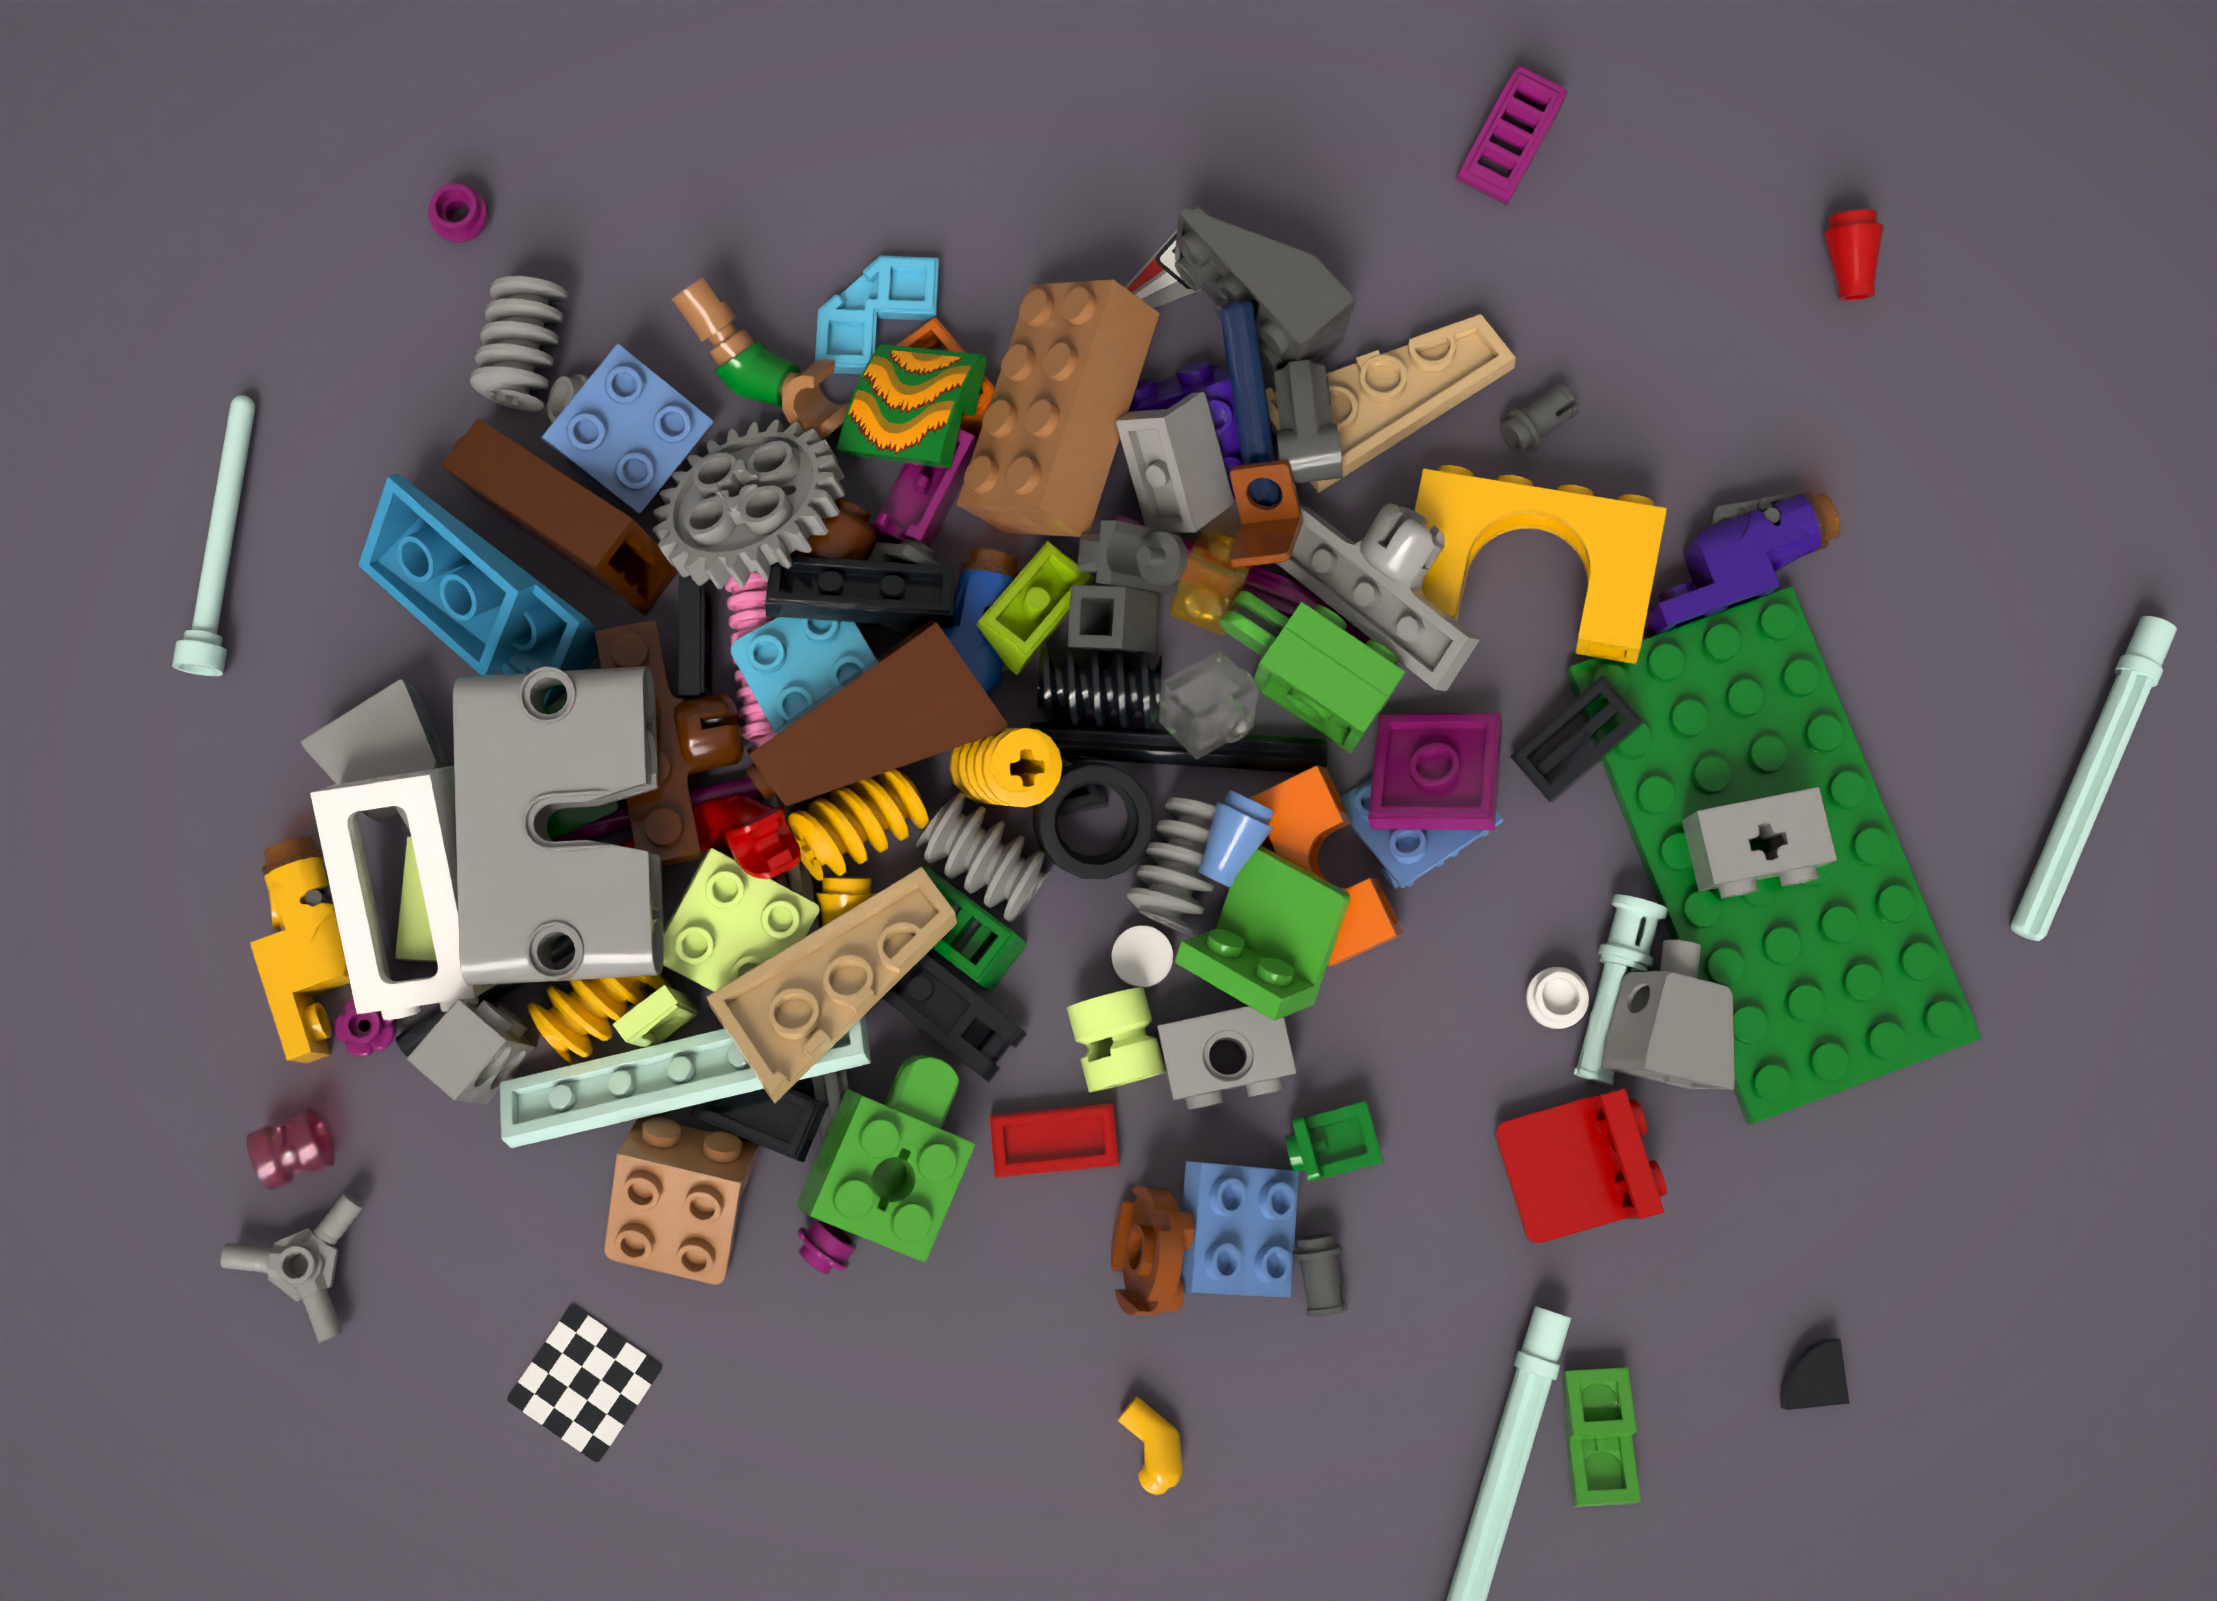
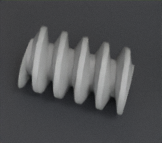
(514, 341)
(984, 857)
(1177, 868)

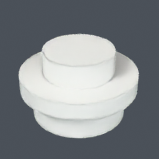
(1557, 997)

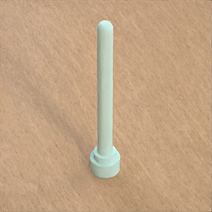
(201, 647)

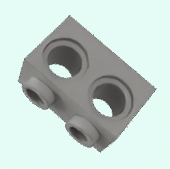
(473, 1051)

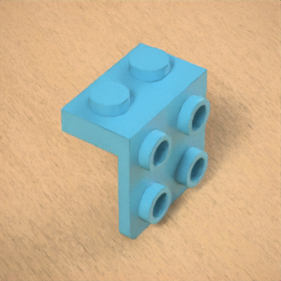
(798, 662)

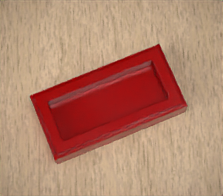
(1054, 1140)

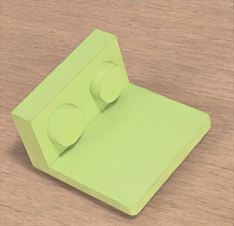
(731, 923)

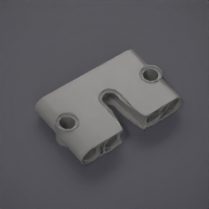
(509, 779)

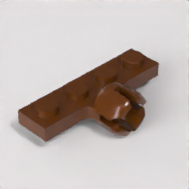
(690, 739)

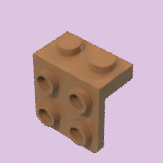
(677, 1199)

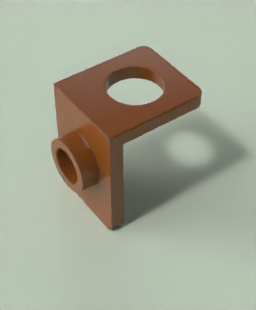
(1266, 531)

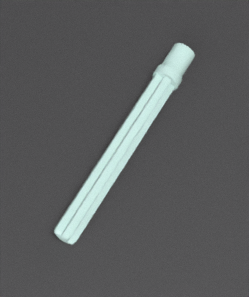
(2136, 675)
(1535, 1370)

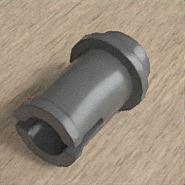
(1527, 426)
(1321, 1274)

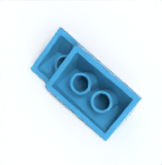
(471, 591)

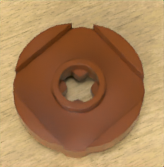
(1150, 1250)

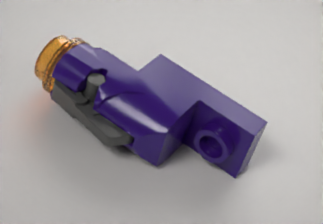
(1741, 552)

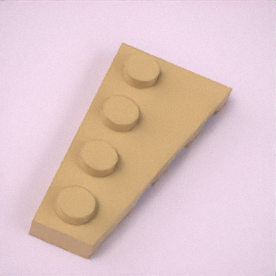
(821, 986)

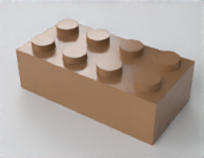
(1056, 408)

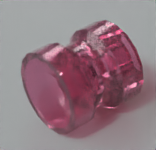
(290, 1149)

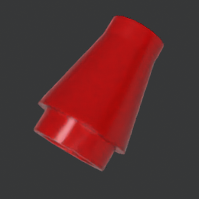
(1854, 251)

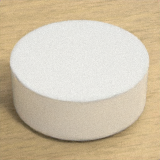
(1142, 956)

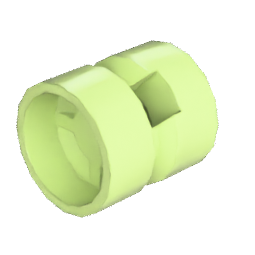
(1116, 1039)

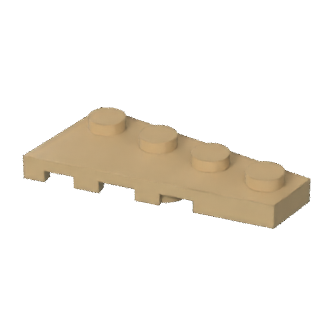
(1406, 388)

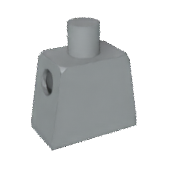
(379, 739)
(1673, 1024)

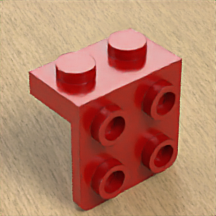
(1580, 1166)

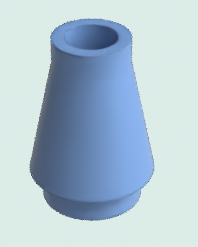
(1234, 837)

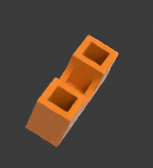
(1303, 818)

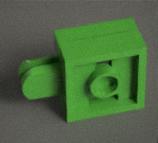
(1315, 667)
(890, 1164)

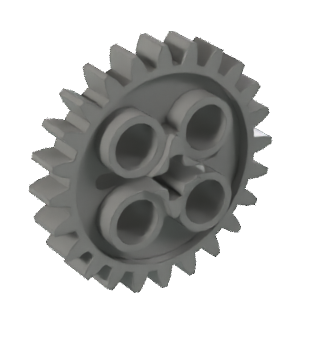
(749, 504)

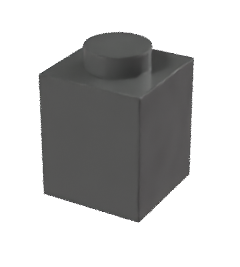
(1113, 619)

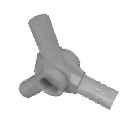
(303, 1264)

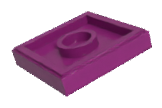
(1436, 771)

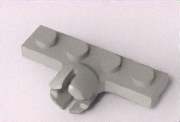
(1380, 588)

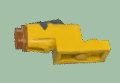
(307, 951)

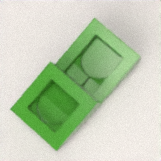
(1600, 1437)

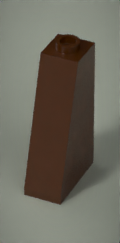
(561, 515)
(883, 717)

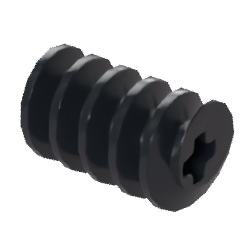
(1099, 688)

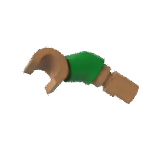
(754, 370)

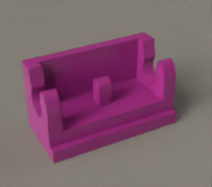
(924, 497)

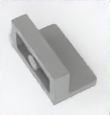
(1176, 465)

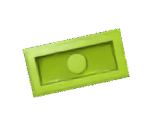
(1032, 606)

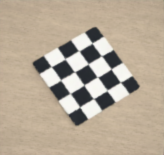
(584, 1383)

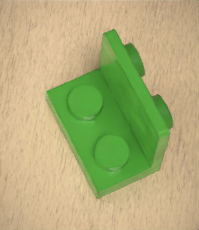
(1270, 936)

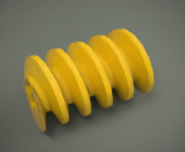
(1008, 768)
(856, 817)
(587, 1011)

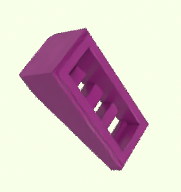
(1528, 100)

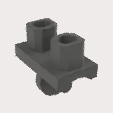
(1134, 556)

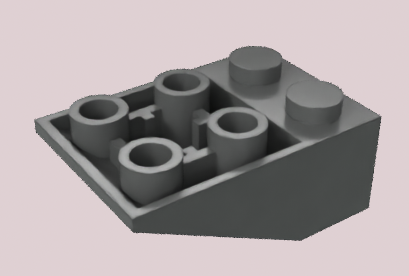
(1294, 297)

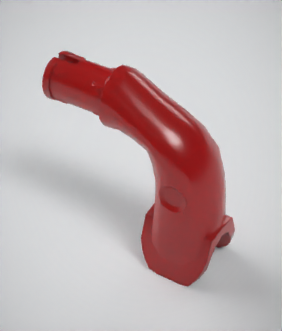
(750, 830)

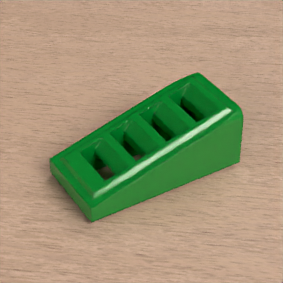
(999, 955)

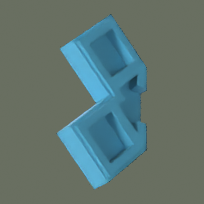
(887, 290)

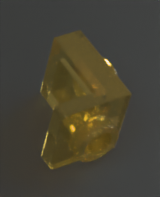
(1209, 582)

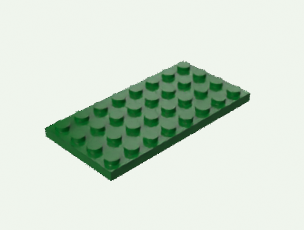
(1824, 972)

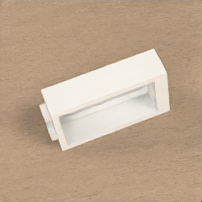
(431, 816)

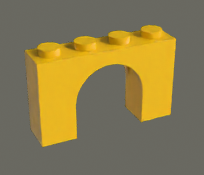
(1611, 536)

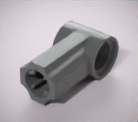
(1307, 431)

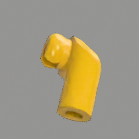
(1161, 1446)

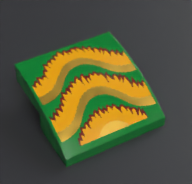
(911, 405)

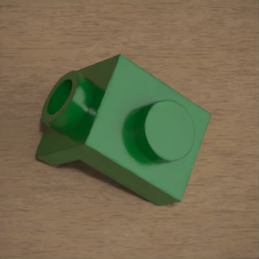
(1334, 1142)

